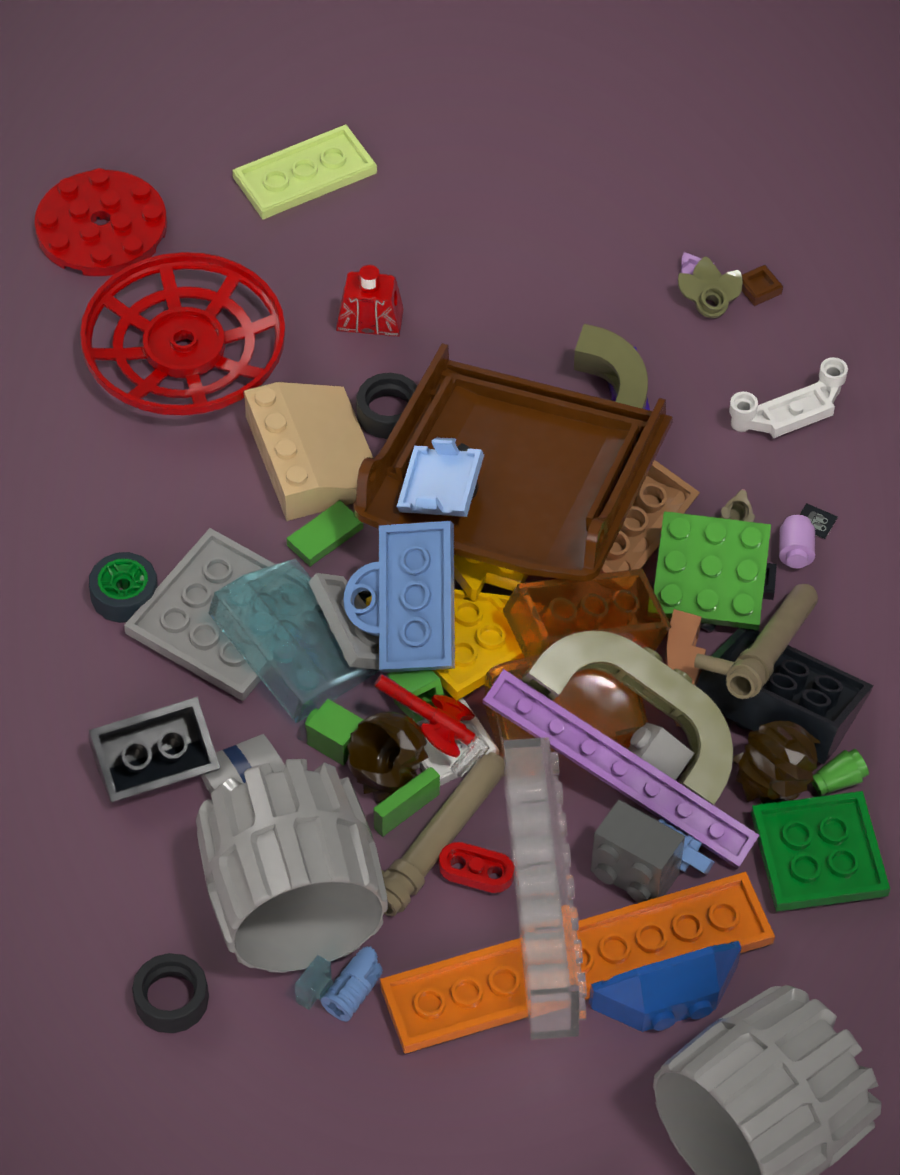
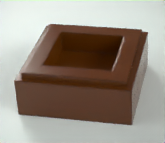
(760, 285)

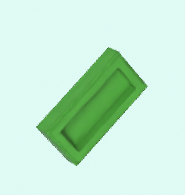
(324, 533)
(406, 801)

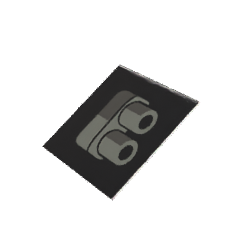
(819, 519)

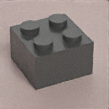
(636, 853)

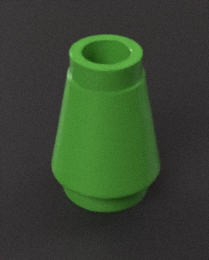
(841, 772)

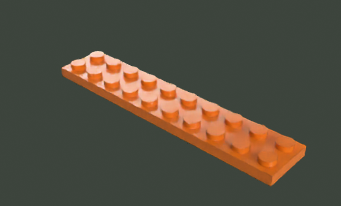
(489, 984)

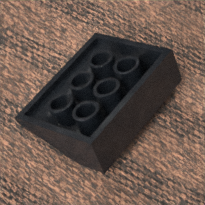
(798, 691)

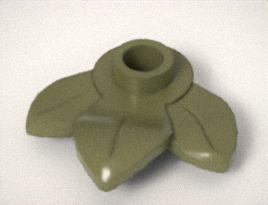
(709, 284)

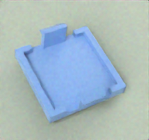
(440, 479)

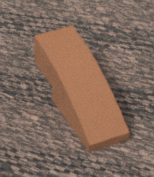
(682, 642)

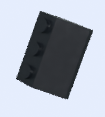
(153, 749)

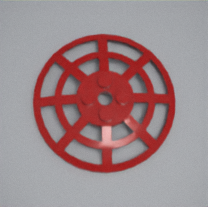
(181, 324)

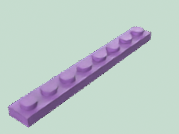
(620, 768)

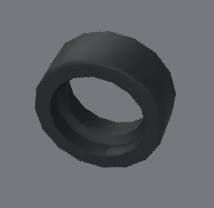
(378, 386)
(165, 966)

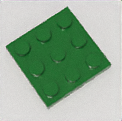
(820, 851)

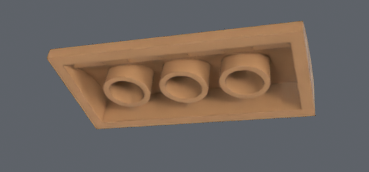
(643, 524)

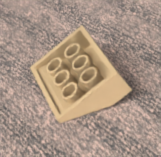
(307, 444)

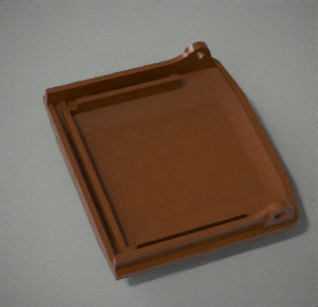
(551, 474)

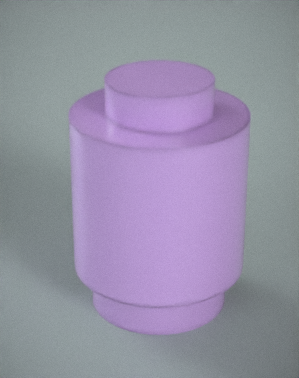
(797, 541)

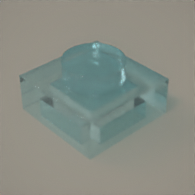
(313, 982)

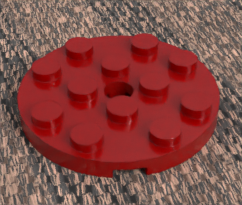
(72, 206)

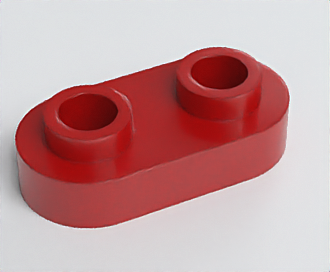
(477, 867)

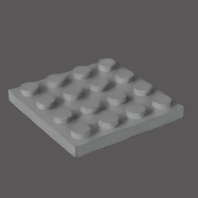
(178, 618)

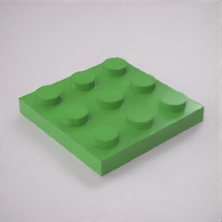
(712, 568)

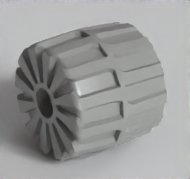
(290, 866)
(767, 1090)

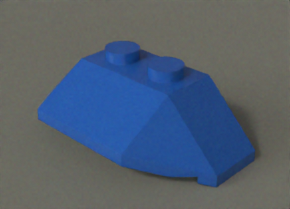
(668, 989)

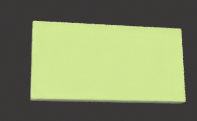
(304, 171)

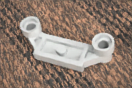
(793, 409)

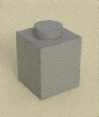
(660, 749)

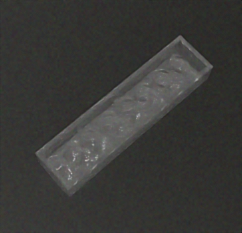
(544, 889)

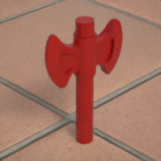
(443, 721)

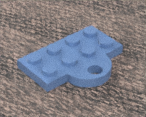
(410, 597)

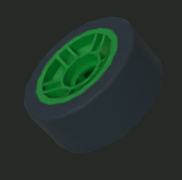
(123, 571)

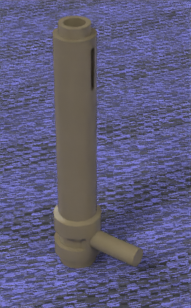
(756, 664)
(407, 874)

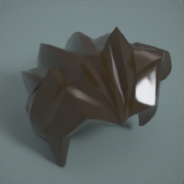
(386, 753)
(777, 762)

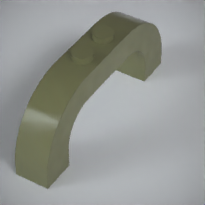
(614, 360)
(655, 682)

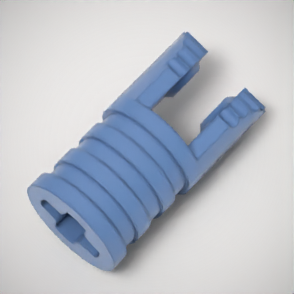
(353, 984)

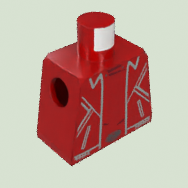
(370, 303)

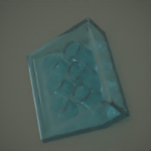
(285, 637)

